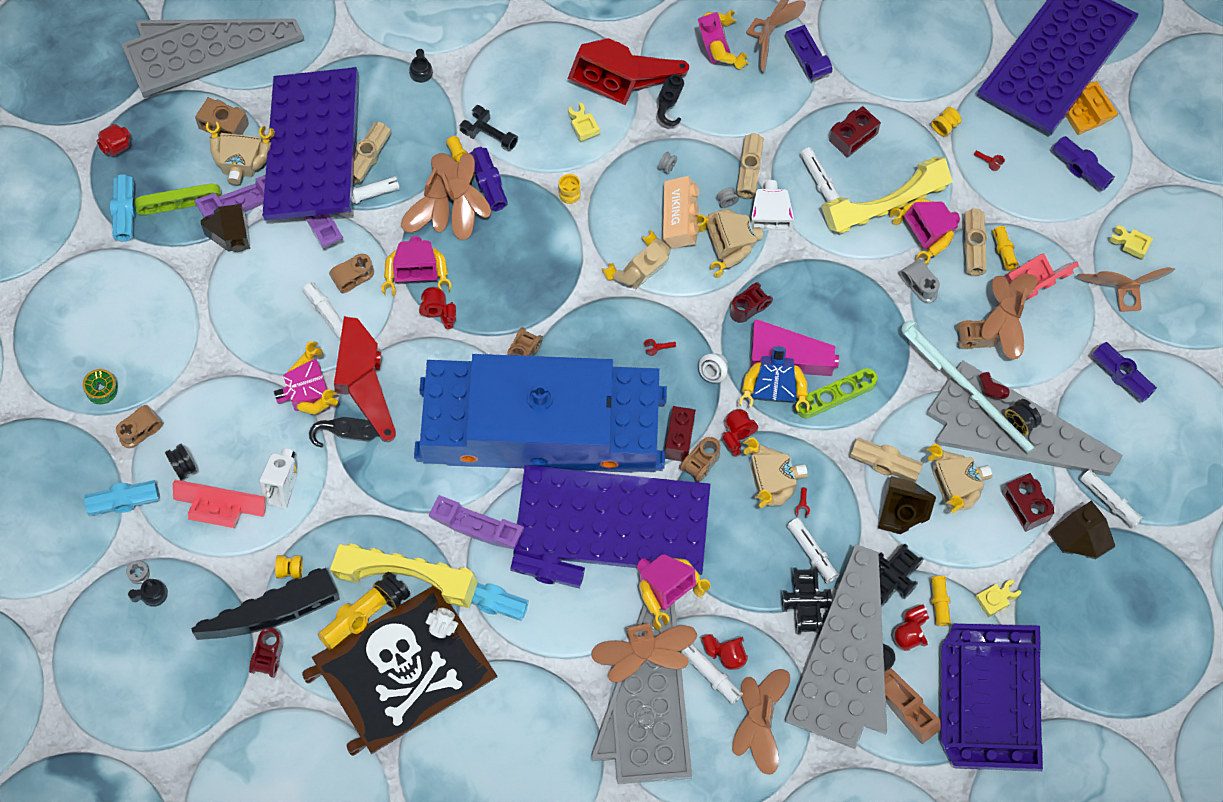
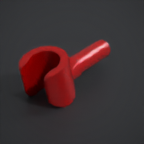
(992, 165)
(659, 346)
(803, 504)

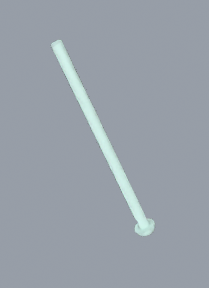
(940, 361)

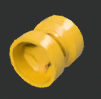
(949, 119)
(569, 188)
(288, 567)

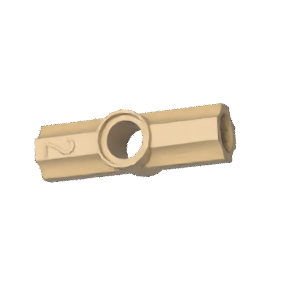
(371, 143)
(749, 175)
(975, 232)
(886, 460)

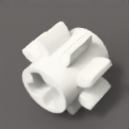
(441, 622)

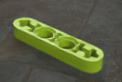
(174, 199)
(835, 391)

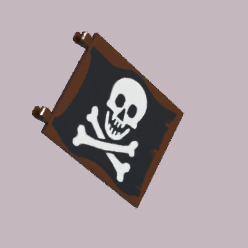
(400, 672)

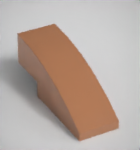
(910, 708)

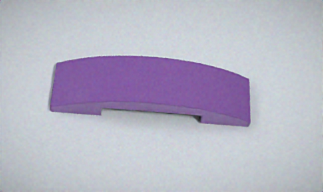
(249, 197)
(324, 229)
(474, 524)

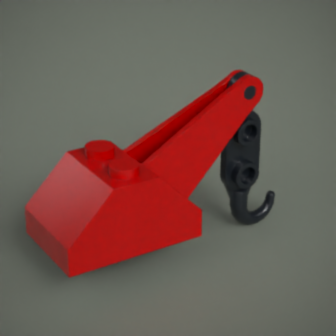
(615, 72)
(357, 376)

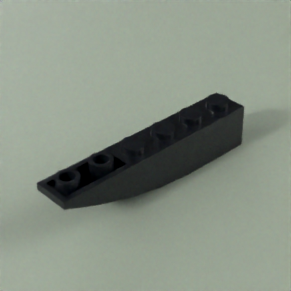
(273, 608)

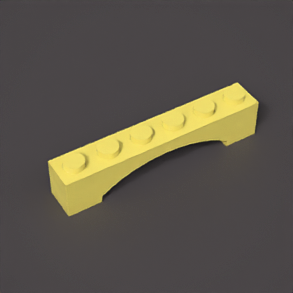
(929, 177)
(355, 563)

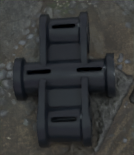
(895, 573)
(806, 600)

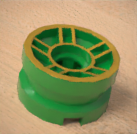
(98, 377)

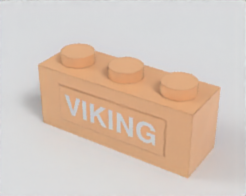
(680, 212)

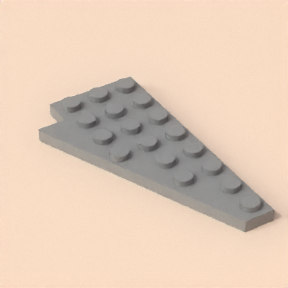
(188, 49)
(975, 430)
(846, 670)
(655, 752)

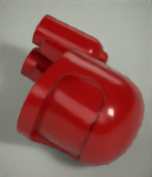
(435, 305)
(739, 428)
(910, 633)
(730, 653)

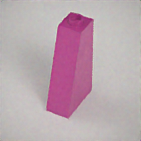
(808, 353)

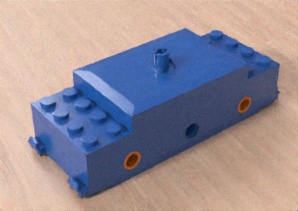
(540, 414)

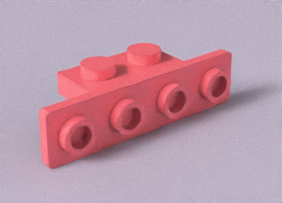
(1042, 270)
(217, 504)

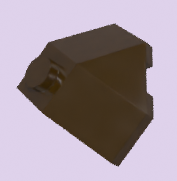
(228, 228)
(905, 506)
(1084, 533)

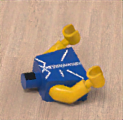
(775, 380)

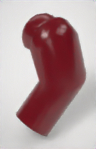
(993, 389)

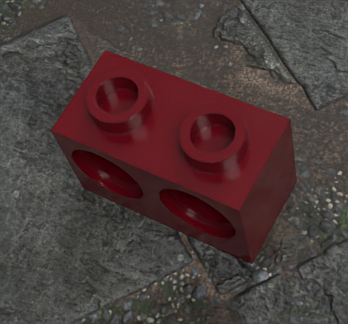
(857, 134)
(679, 433)
(1022, 504)

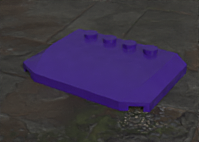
(992, 697)

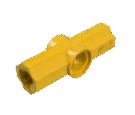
(351, 618)

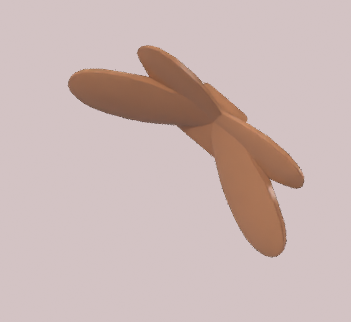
(781, 15)
(465, 197)
(432, 206)
(1125, 284)
(1006, 316)
(661, 650)
(755, 729)

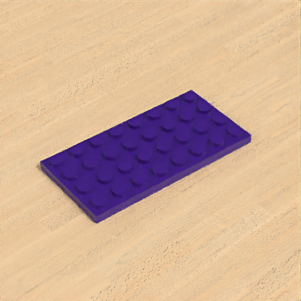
(1056, 59)
(312, 144)
(611, 517)

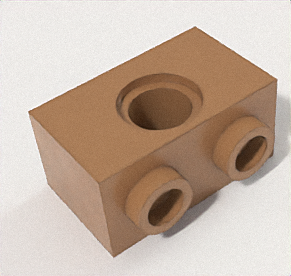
(215, 110)

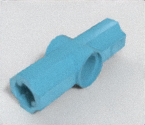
(123, 208)
(121, 498)
(495, 600)

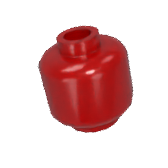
(113, 140)

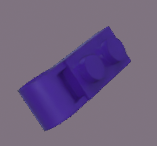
(808, 53)

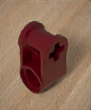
(752, 300)
(266, 658)

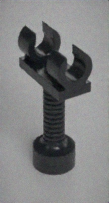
(483, 116)

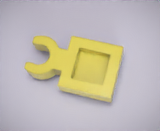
(583, 125)
(1134, 243)
(995, 599)

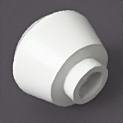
(713, 367)

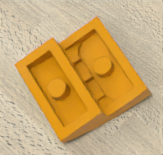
(1091, 109)

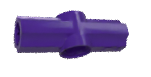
(1083, 163)
(489, 179)
(1133, 381)
(547, 569)

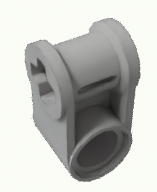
(921, 281)

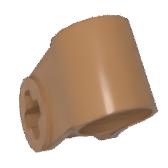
(350, 273)
(972, 337)
(525, 343)
(139, 426)
(699, 462)

